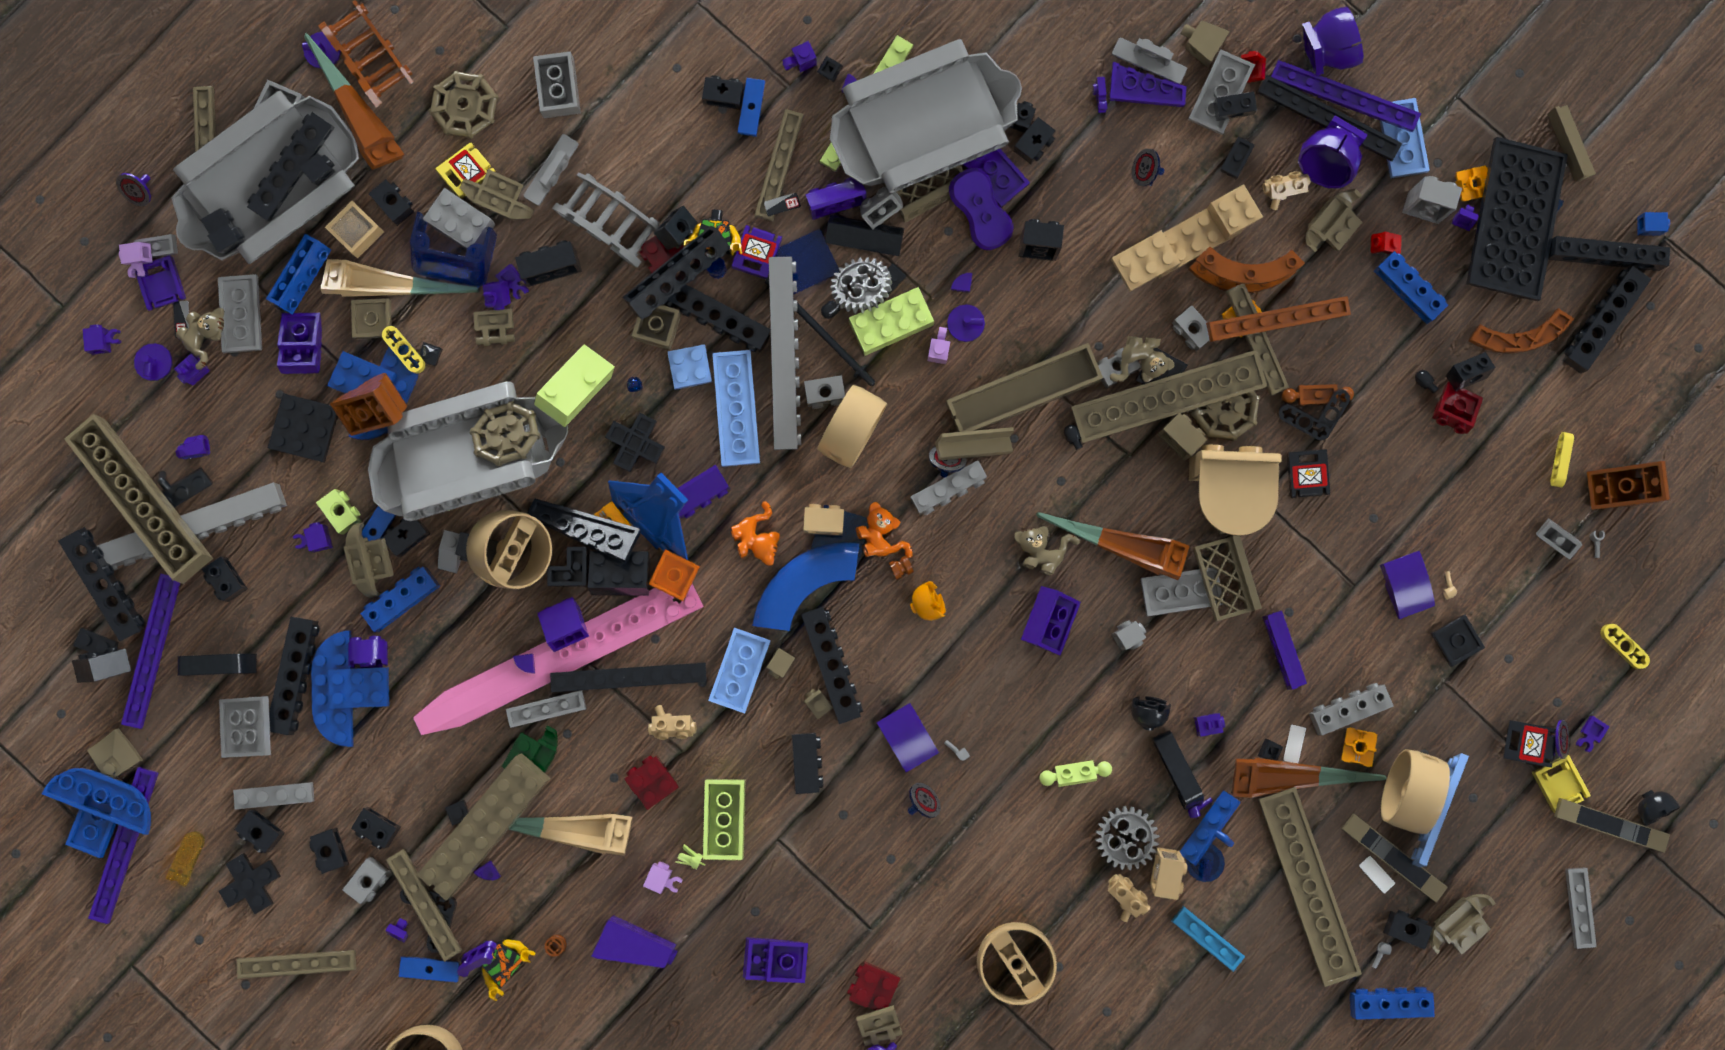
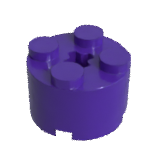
(367, 653)

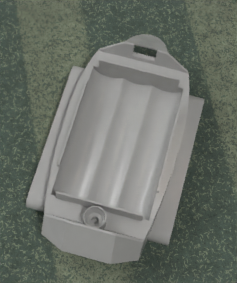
(924, 117)
(237, 160)
(431, 461)

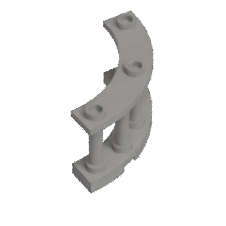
(595, 228)

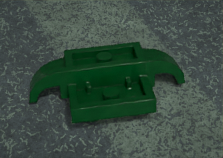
(538, 752)

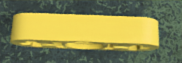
(398, 335)
(1562, 459)
(1631, 660)

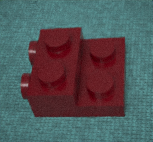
(656, 253)
(1457, 409)
(651, 781)
(873, 987)

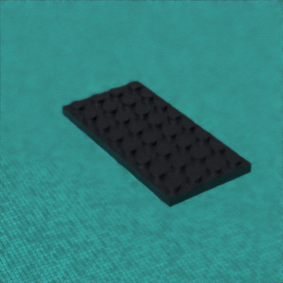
(1516, 219)

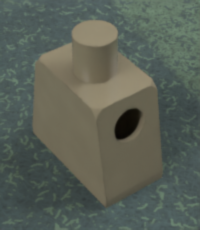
(1204, 41)

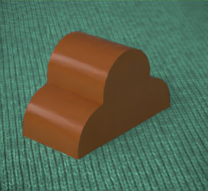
(370, 406)
(1628, 485)

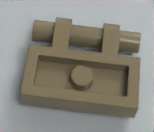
(494, 320)
(877, 1022)

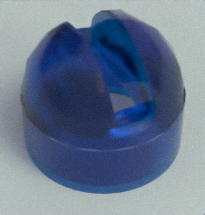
(634, 384)

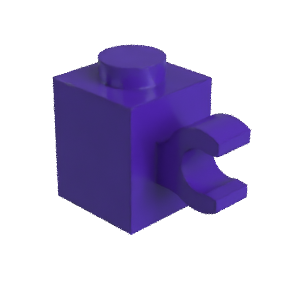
(802, 57)
(496, 294)
(98, 339)
(187, 371)
(316, 538)
(1209, 724)

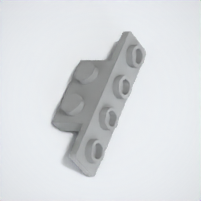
(1150, 58)
(551, 169)

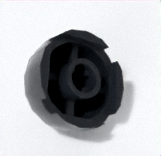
(1150, 712)
(1656, 806)

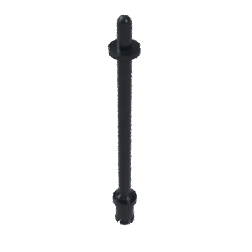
(859, 370)

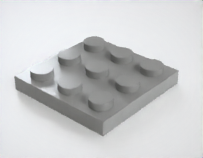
(245, 727)

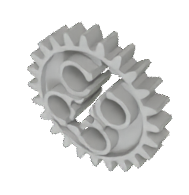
(861, 285)
(1119, 853)

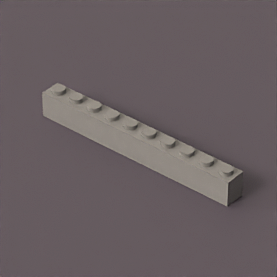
(783, 353)
(202, 522)

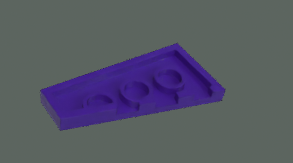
(1137, 87)

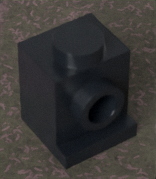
(1024, 123)

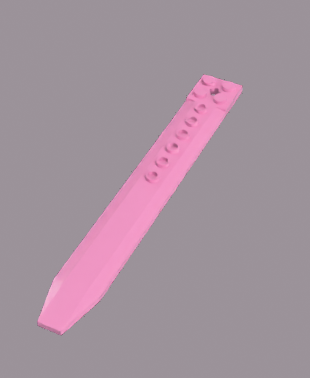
(508, 682)

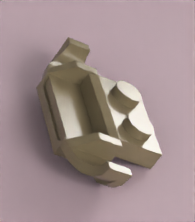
(497, 195)
(1334, 221)
(366, 560)
(1461, 923)

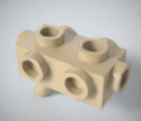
(1280, 187)
(671, 726)
(1130, 899)

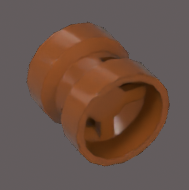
(901, 567)
(559, 945)

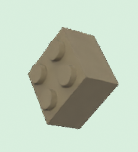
(658, 328)
(1183, 436)

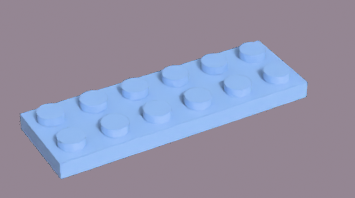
(736, 408)
(1422, 854)

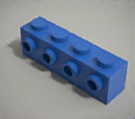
(298, 274)
(1411, 287)
(400, 599)
(1392, 1004)

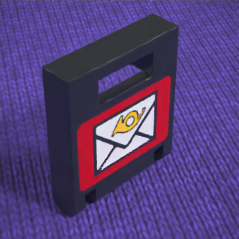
(1308, 476)
(1533, 744)

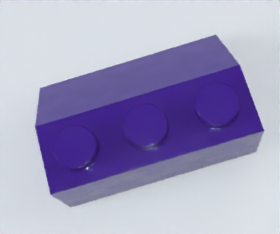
(835, 198)
(702, 490)
(1050, 620)

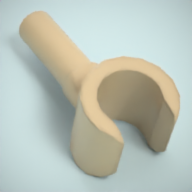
(1451, 591)

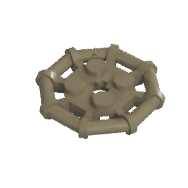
(471, 111)
(1228, 418)
(498, 426)

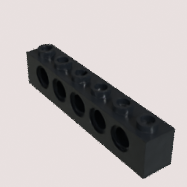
(290, 178)
(1609, 253)
(666, 273)
(1636, 283)
(727, 314)
(100, 594)
(287, 666)
(842, 713)

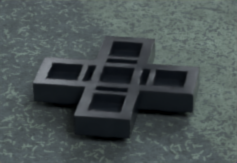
(635, 442)
(249, 883)

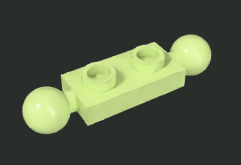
(1075, 773)

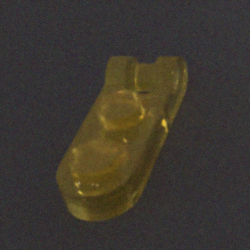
(186, 857)

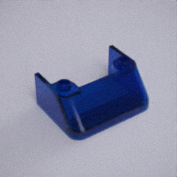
(464, 270)

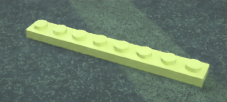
(896, 54)

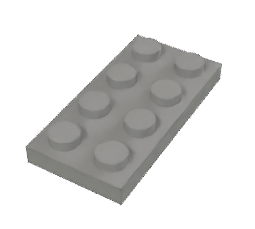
(1226, 78)
(241, 313)
(1170, 595)

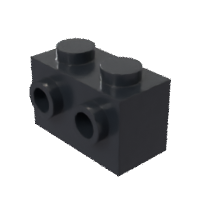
(224, 579)
(375, 828)

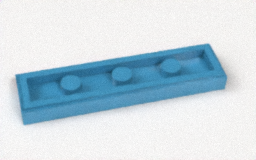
(1208, 938)

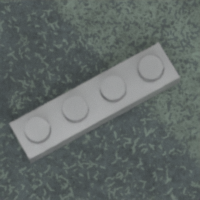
(546, 709)
(273, 795)
(1580, 908)

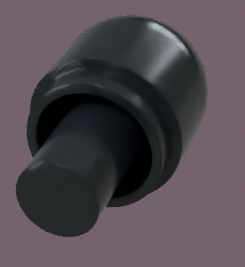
(830, 309)
(1426, 380)
(1073, 436)

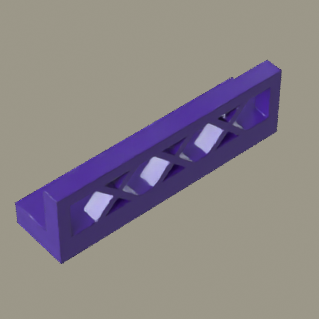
(1284, 650)

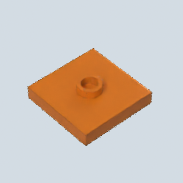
(674, 575)

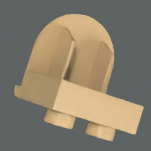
(1236, 487)

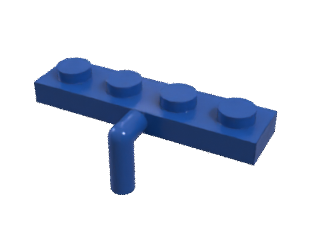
(1210, 828)

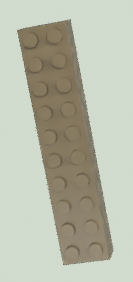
(138, 499)

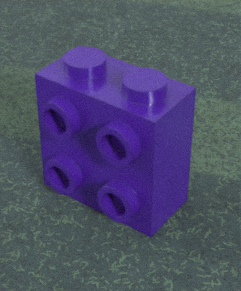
(563, 624)

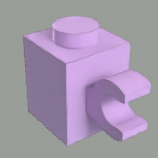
(135, 255)
(939, 348)
(659, 878)

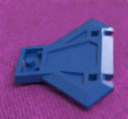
(653, 510)

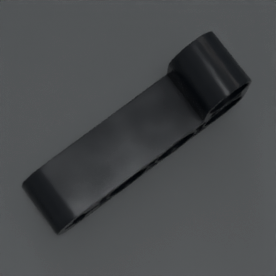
(216, 664)
(1178, 770)

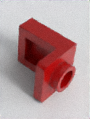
(1258, 71)
(1385, 243)

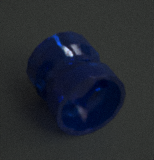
(716, 265)

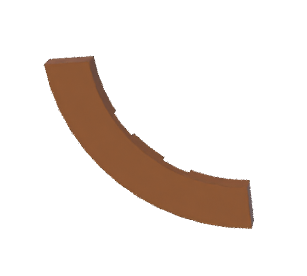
(1524, 341)

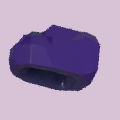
(193, 447)

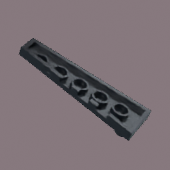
(596, 532)

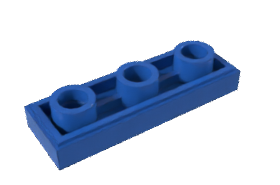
(752, 97)
(380, 521)
(418, 968)

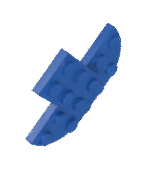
(354, 371)
(341, 688)
(101, 806)

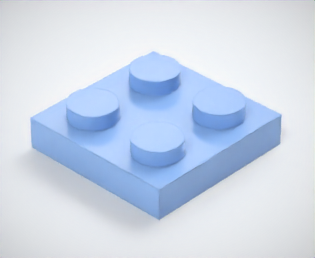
(689, 367)

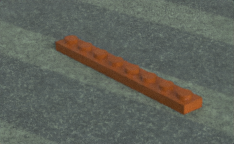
(1278, 319)

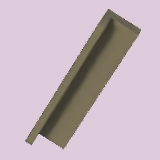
(1571, 143)
(974, 443)

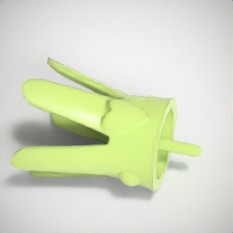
(693, 860)

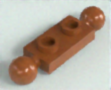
(1314, 394)

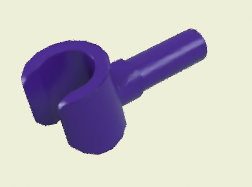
(1195, 812)

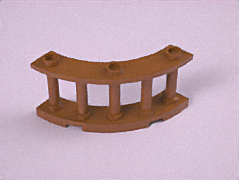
(356, 67)
(1226, 274)

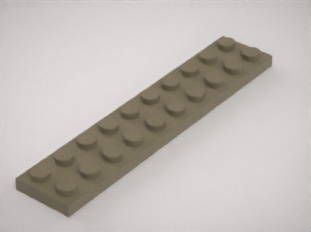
(1169, 396)
(1309, 886)

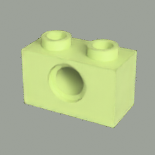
(329, 505)

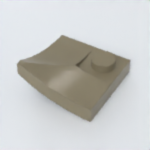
(114, 754)

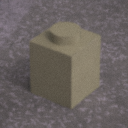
(780, 663)

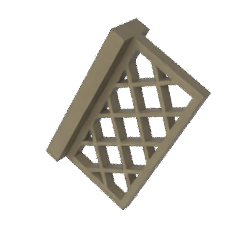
(928, 201)
(1240, 569)

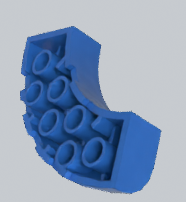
(801, 578)

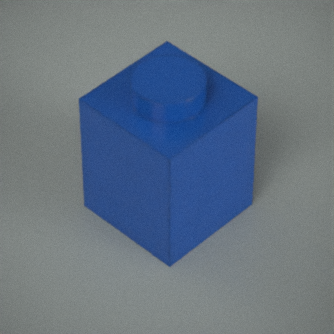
(1653, 223)

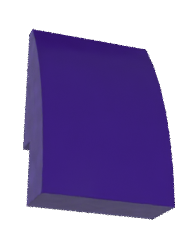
(299, 343)
(1408, 584)
(907, 737)
(775, 960)

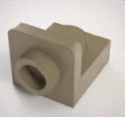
(817, 703)

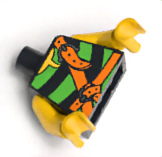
(728, 231)
(505, 962)

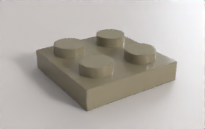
(370, 317)

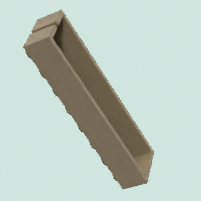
(1025, 390)
(483, 826)

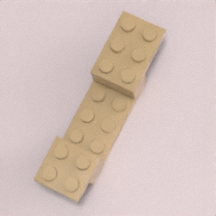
(1188, 240)

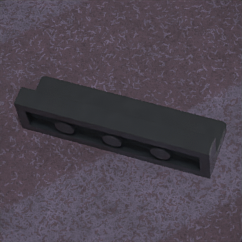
(860, 235)

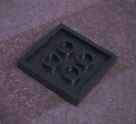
(303, 428)

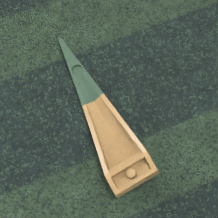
(361, 280)
(595, 833)

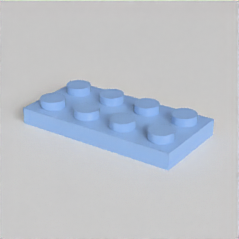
(1412, 155)
(739, 670)

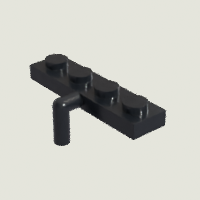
(185, 487)

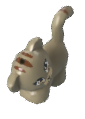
(207, 325)
(1152, 362)
(1035, 541)

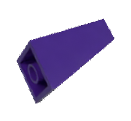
(633, 945)

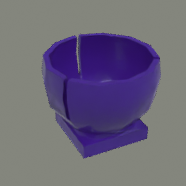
(1332, 41)
(1332, 154)

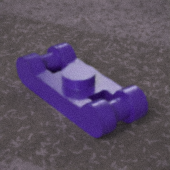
(476, 957)

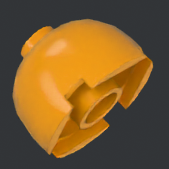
(927, 602)

